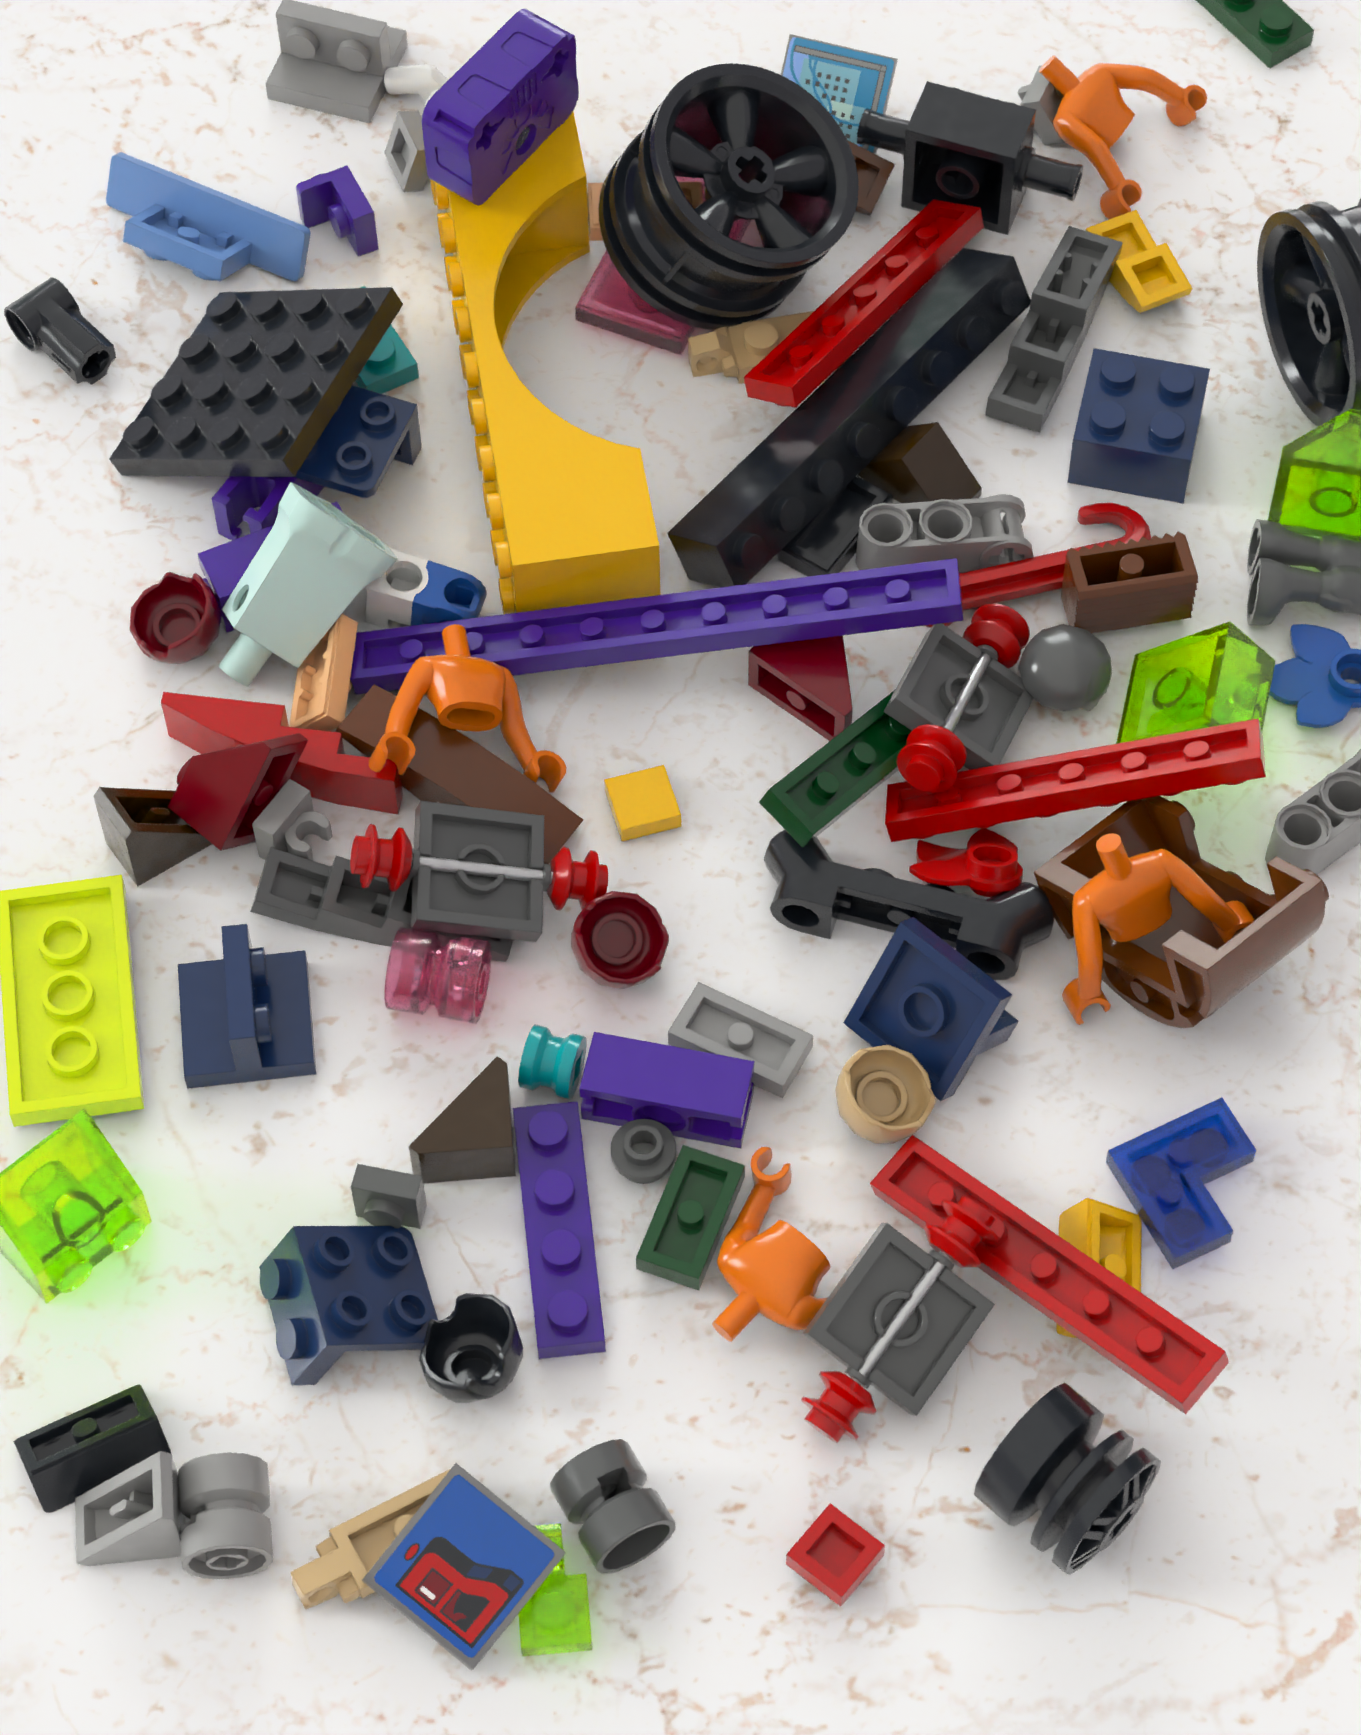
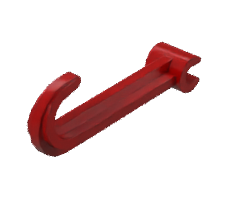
(1044, 571)

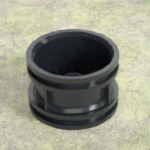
(763, 158)
(1314, 304)

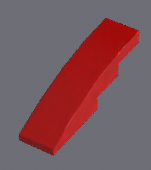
(323, 767)

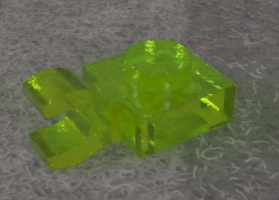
(558, 1612)

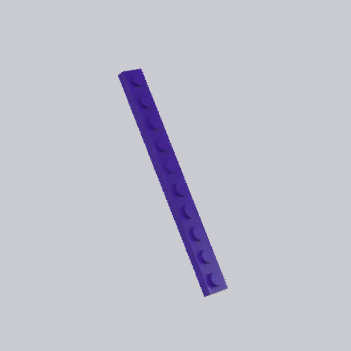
(677, 623)

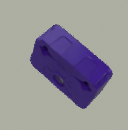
(500, 106)

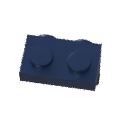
(363, 442)
(344, 1294)

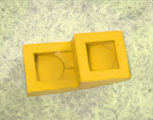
(1144, 272)

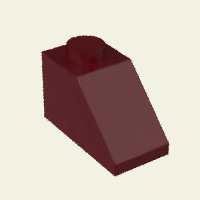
(806, 681)
(232, 786)

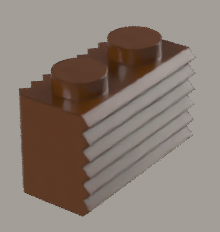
(1129, 583)

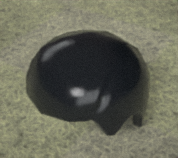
(472, 1350)

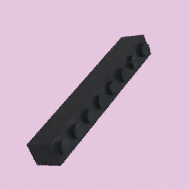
(849, 419)

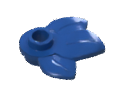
(1318, 675)

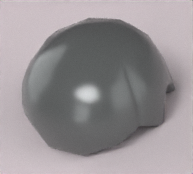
(1066, 668)

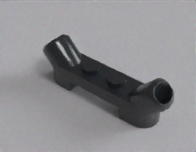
(819, 891)

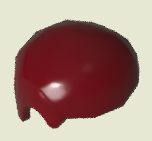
(176, 619)
(619, 940)

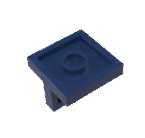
(932, 1006)
(245, 1015)

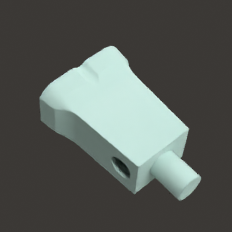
(299, 583)

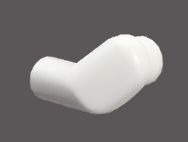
(414, 79)

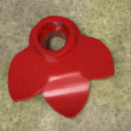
(985, 865)

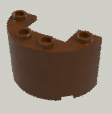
(1184, 966)

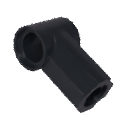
(53, 322)

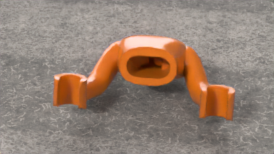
(1096, 116)
(467, 697)
(1131, 902)
(771, 1270)

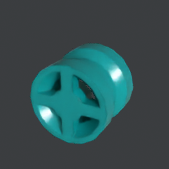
(552, 1062)

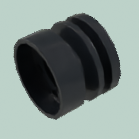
(1054, 1468)

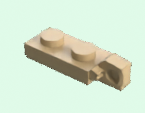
(739, 347)
(357, 1547)

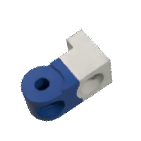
(422, 593)

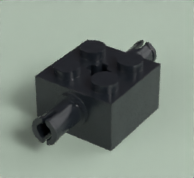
(969, 154)

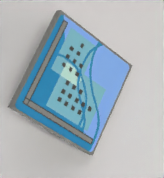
(841, 80)

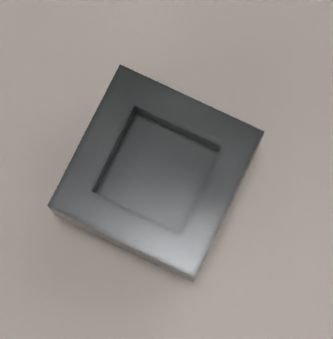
(388, 1197)

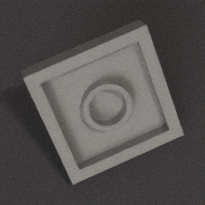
(333, 60)

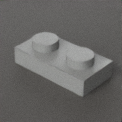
(733, 1029)

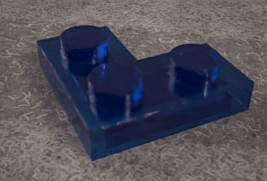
(1168, 1173)

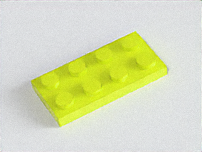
(68, 1001)

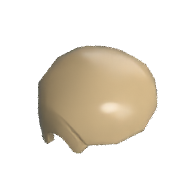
(884, 1094)

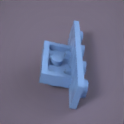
(200, 225)

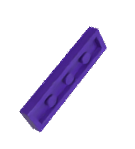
(558, 1230)

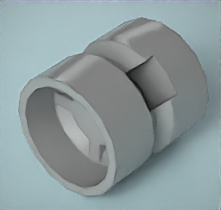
(225, 1505)

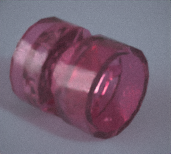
(432, 974)

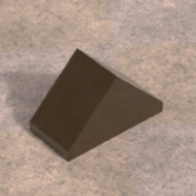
(922, 467)
(145, 831)
(471, 1134)

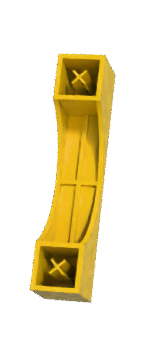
(561, 503)

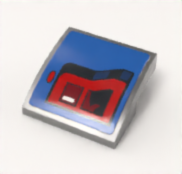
(464, 1566)

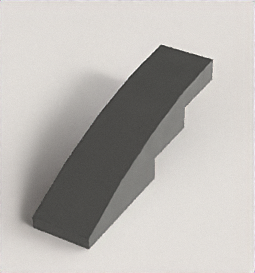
(1053, 329)
(336, 904)

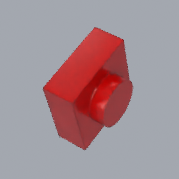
(835, 1554)

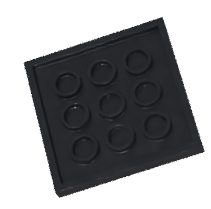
(256, 383)

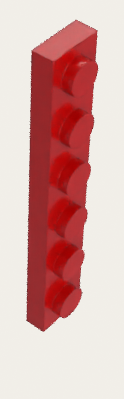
(863, 303)
(1080, 780)
(1059, 1279)

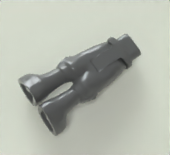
(1276, 583)

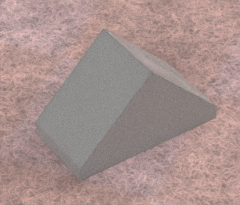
(131, 1515)

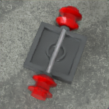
(961, 698)
(477, 871)
(899, 1318)

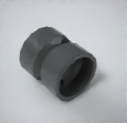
(617, 1514)

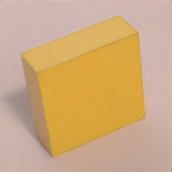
(642, 803)

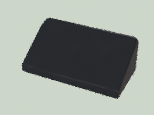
(90, 1447)

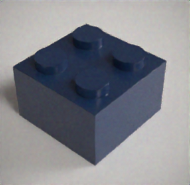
(1138, 425)

